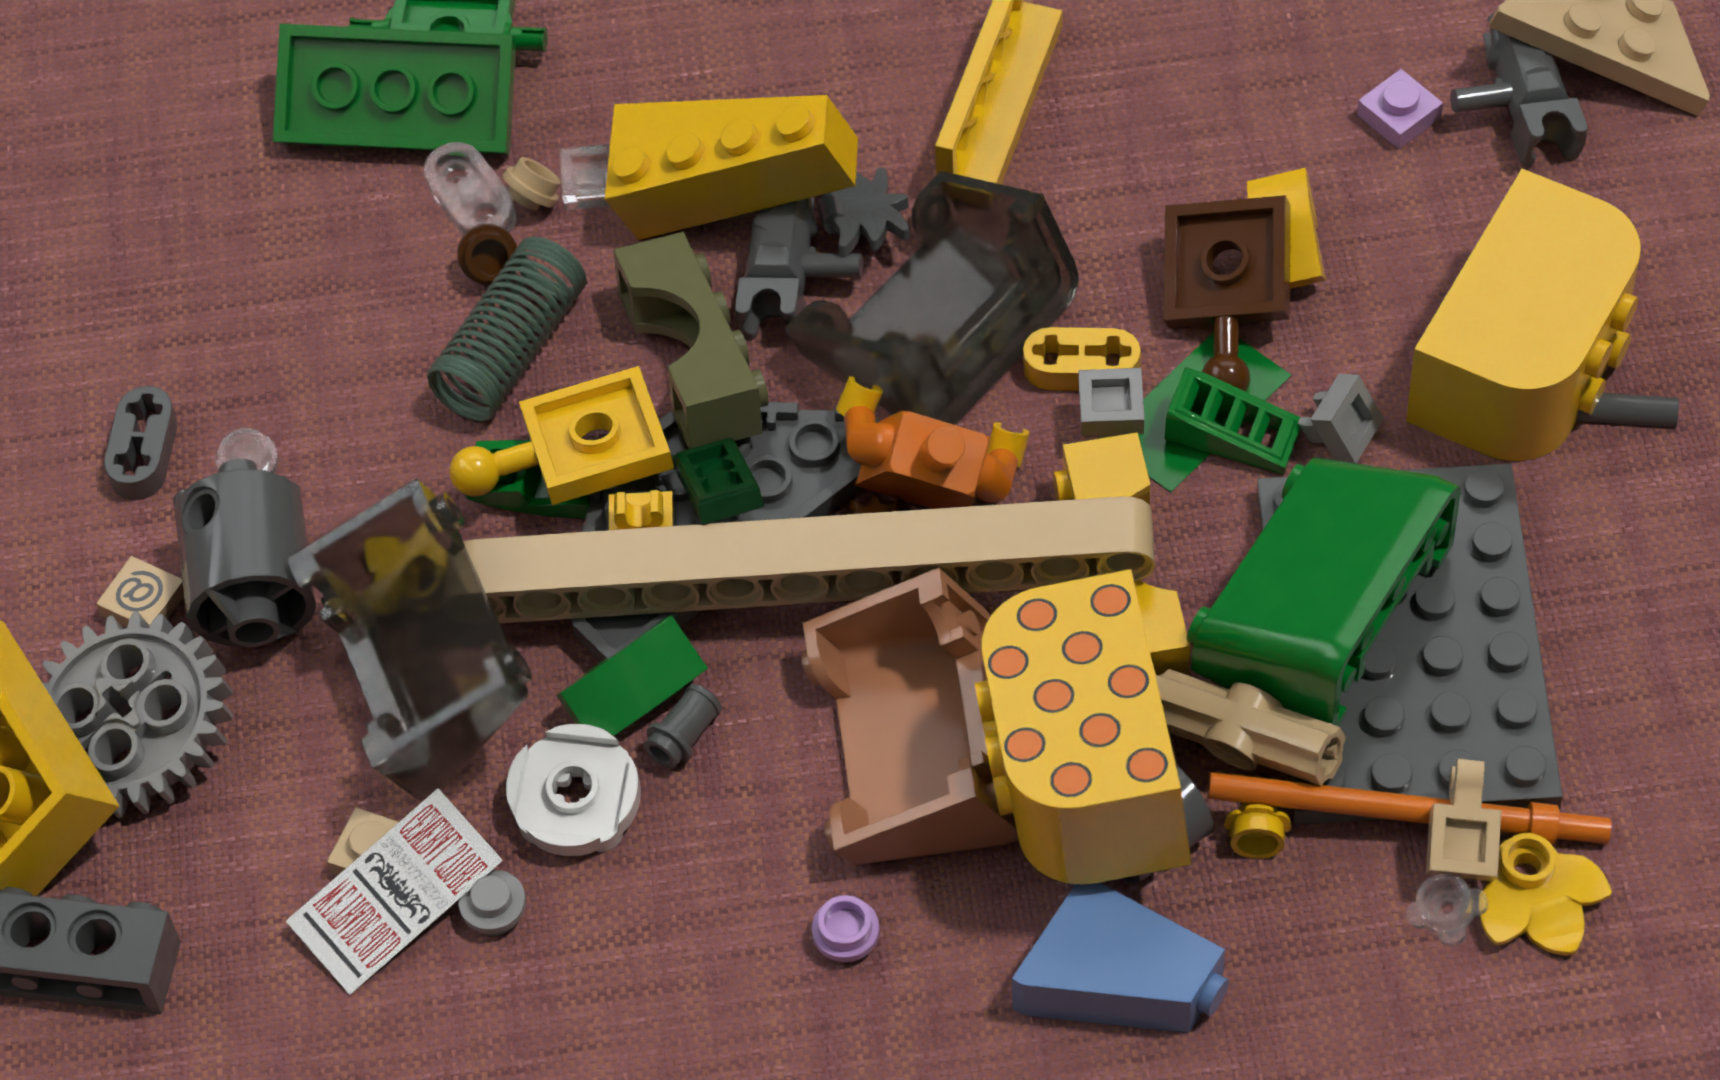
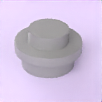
(493, 903)

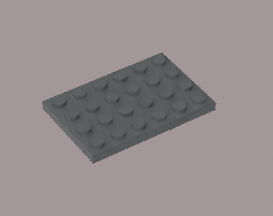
(1452, 666)

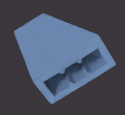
(1119, 966)

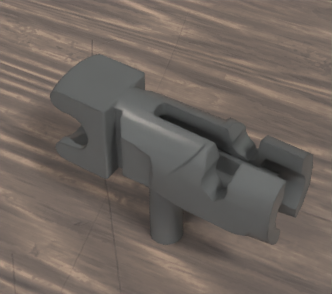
(1534, 94)
(780, 263)

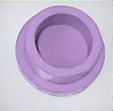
(845, 929)

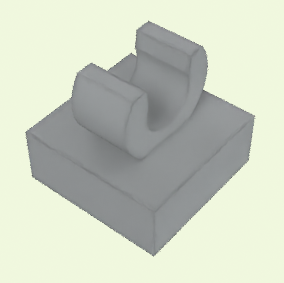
(1111, 402)
(1343, 418)

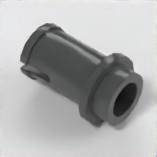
(673, 737)

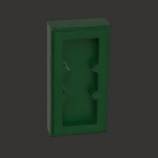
(718, 480)

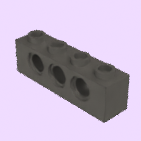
(125, 977)

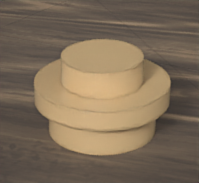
(532, 184)

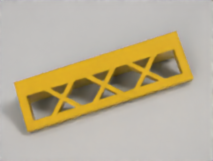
(997, 90)

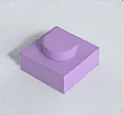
(1399, 109)

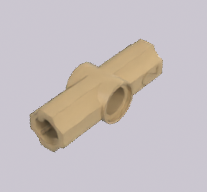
(1250, 728)

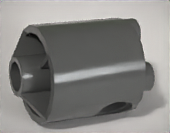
(235, 553)

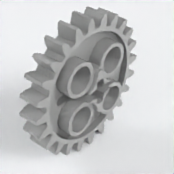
(159, 748)

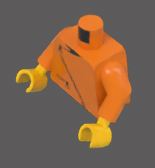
(926, 457)

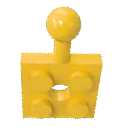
(568, 462)

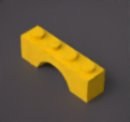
(1116, 469)

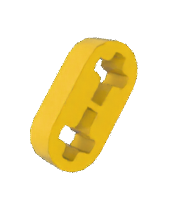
(1076, 351)

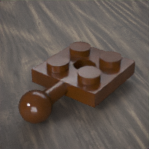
(1249, 294)

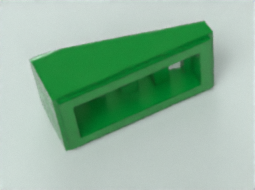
(1219, 397)

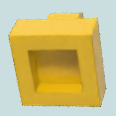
(641, 510)

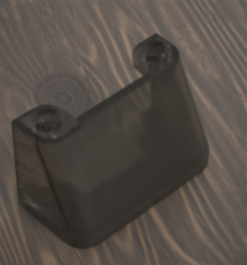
(957, 307)
(416, 635)

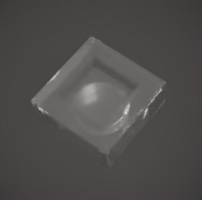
(584, 176)

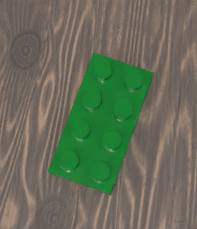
(393, 88)

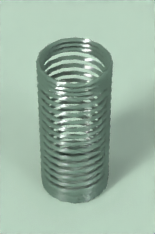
(478, 374)

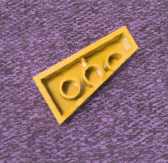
(723, 158)

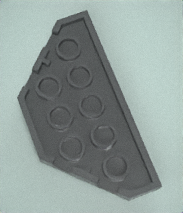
(800, 474)

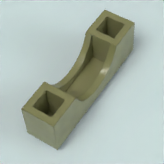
(671, 295)

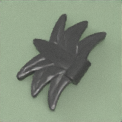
(865, 211)

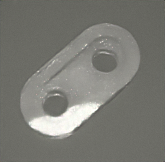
(475, 195)

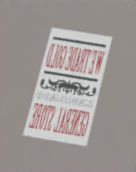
(393, 891)

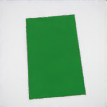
(1172, 462)

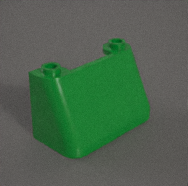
(1324, 582)

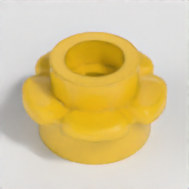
(1257, 830)

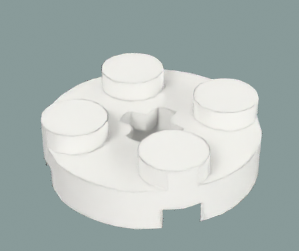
(593, 821)

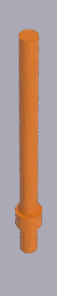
(1536, 818)

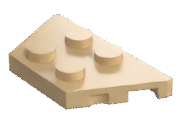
(1620, 39)

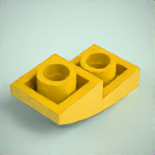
(1305, 254)

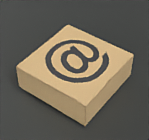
(142, 590)

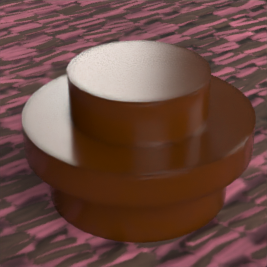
(484, 252)

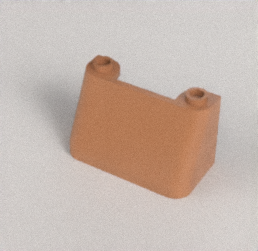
(908, 722)

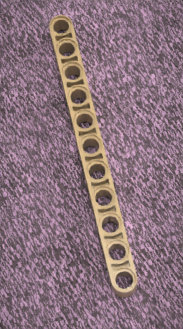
(810, 558)

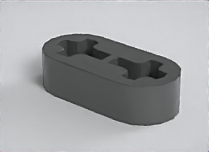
(153, 444)

